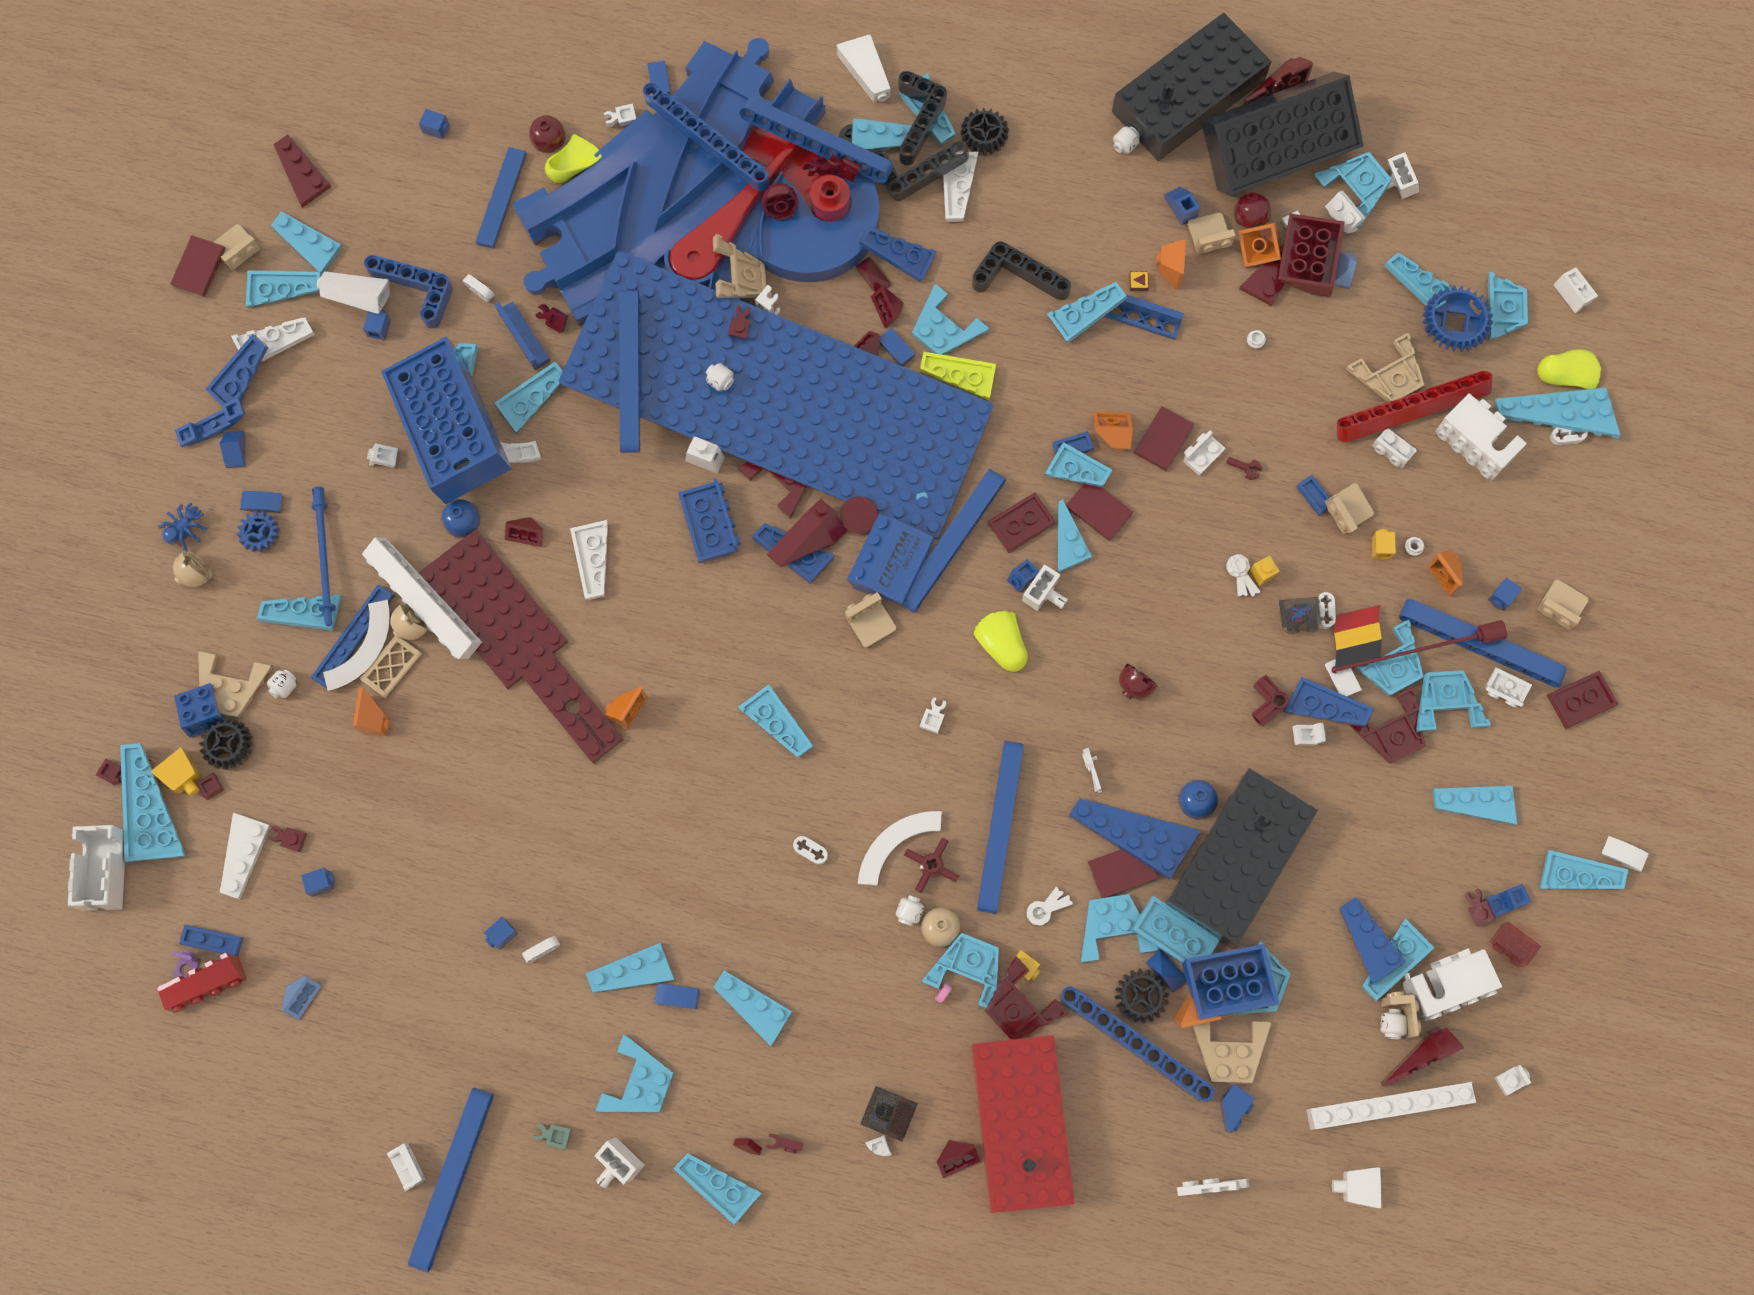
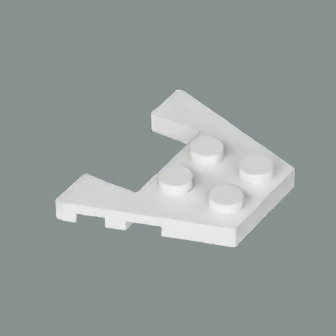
(1211, 1185)

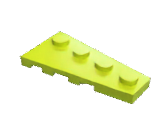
(960, 372)

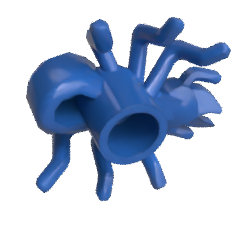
(180, 528)

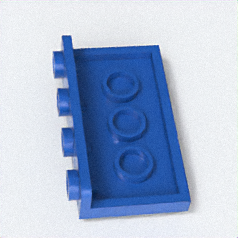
(709, 521)

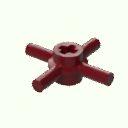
(934, 872)

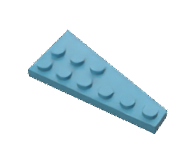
(1570, 410)
(146, 819)

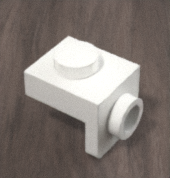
(1309, 734)

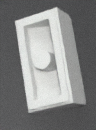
(1344, 680)

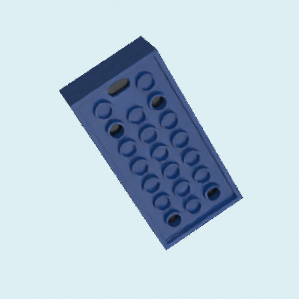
(446, 420)

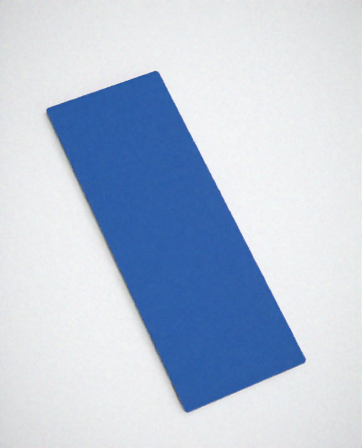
(795, 398)

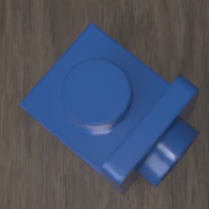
(1022, 575)

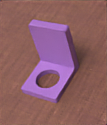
(185, 958)

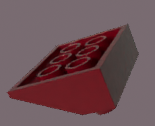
(1311, 254)

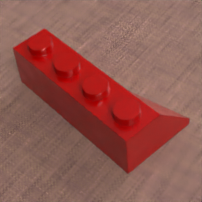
(202, 983)

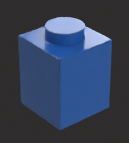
(434, 124)
(377, 325)
(1504, 594)
(318, 882)
(500, 933)

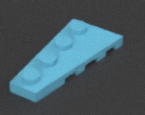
(309, 243)
(1419, 282)
(274, 286)
(527, 398)
(298, 612)
(775, 718)
(1479, 802)
(1573, 872)
(1412, 947)
(638, 969)
(757, 1009)
(723, 1192)

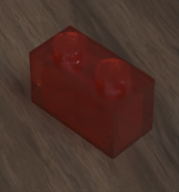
(1514, 944)

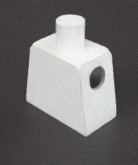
(703, 453)
(1360, 1187)

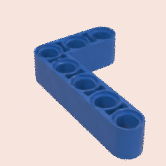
(414, 281)

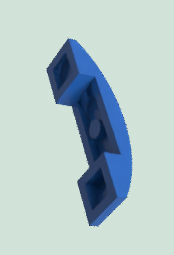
(211, 425)

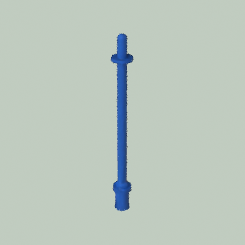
(319, 505)

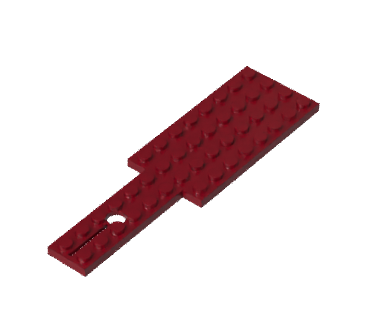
(516, 636)

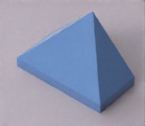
(1345, 269)
(299, 996)

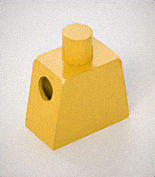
(179, 772)

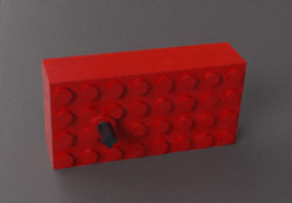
(1022, 1124)

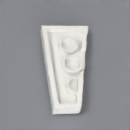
(957, 188)
(279, 337)
(591, 556)
(243, 850)

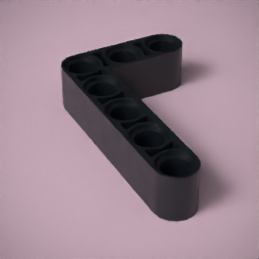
(924, 117)
(918, 171)
(1020, 270)

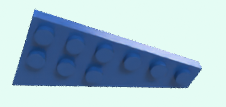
(1148, 839)

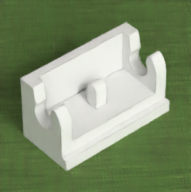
(1575, 290)
(766, 302)
(406, 1166)

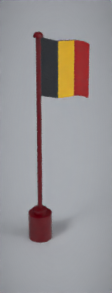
(1360, 639)

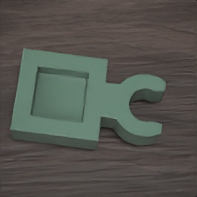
(555, 1136)

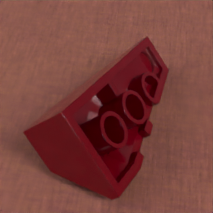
(1288, 75)
(813, 531)
(1434, 1047)

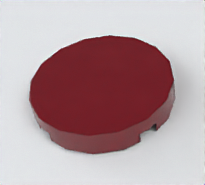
(859, 514)

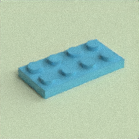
(1173, 932)

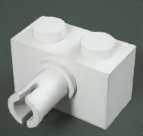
(1403, 176)
(1043, 589)
(618, 1162)

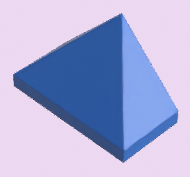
(1166, 970)

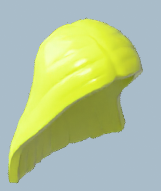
(571, 160)
(1571, 369)
(1002, 640)

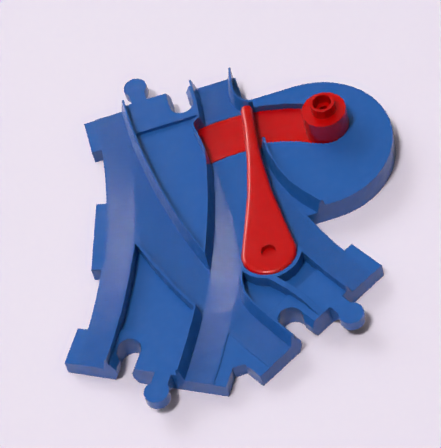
(669, 197)

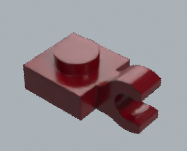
(846, 168)
(790, 1145)

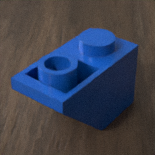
(1183, 204)
(1233, 1106)

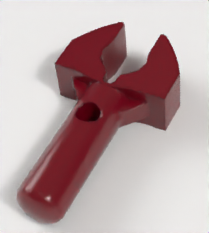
(1246, 467)

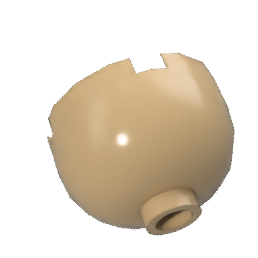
(189, 570)
(406, 623)
(940, 927)

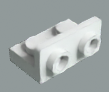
(1393, 448)
(1203, 453)

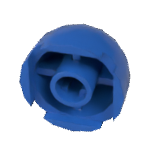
(460, 518)
(1198, 799)

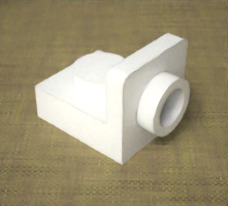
(382, 455)
(1513, 1079)

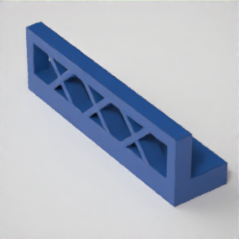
(1149, 310)
(522, 334)

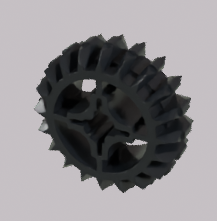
(994, 127)
(211, 751)
(1135, 988)

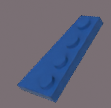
(907, 257)
(238, 372)
(807, 567)
(1323, 703)
(1374, 947)

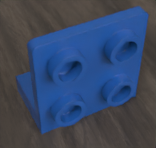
(197, 710)

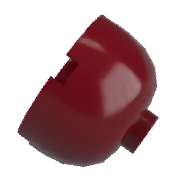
(547, 134)
(780, 201)
(1252, 210)
(1135, 683)

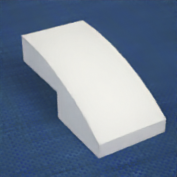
(1625, 853)

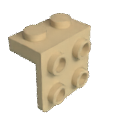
(1210, 233)
(238, 246)
(1349, 508)
(1563, 604)
(869, 620)
(1409, 1009)

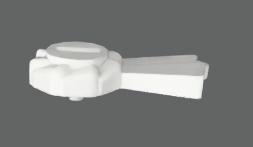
(1238, 567)
(1088, 760)
(1039, 912)

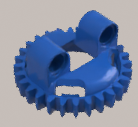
(1457, 302)

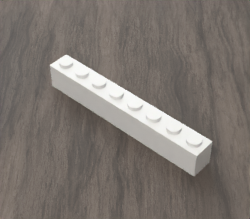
(421, 598)
(1390, 1106)

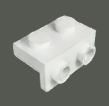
(1343, 209)
(1508, 687)

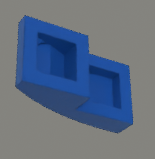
(261, 501)
(1508, 900)
(677, 996)

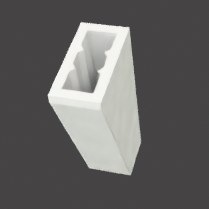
(865, 66)
(355, 290)

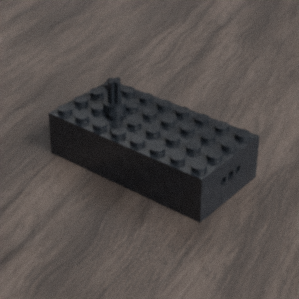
(1190, 85)
(1282, 133)
(1241, 858)

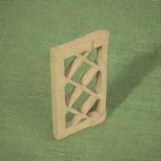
(387, 652)

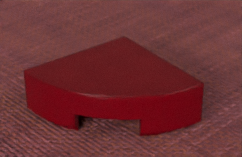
(747, 1145)

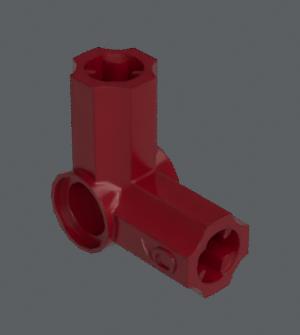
(1269, 709)

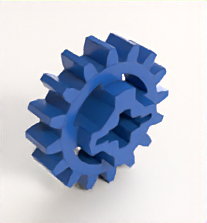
(266, 534)

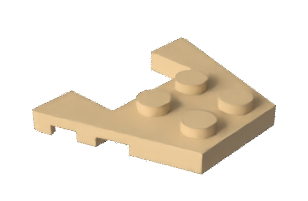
(746, 272)
(1395, 379)
(231, 693)
(1232, 1060)

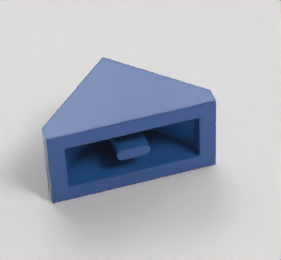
(233, 449)

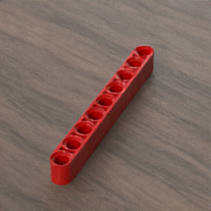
(1413, 406)

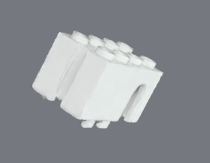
(1473, 430)
(99, 873)
(1455, 982)

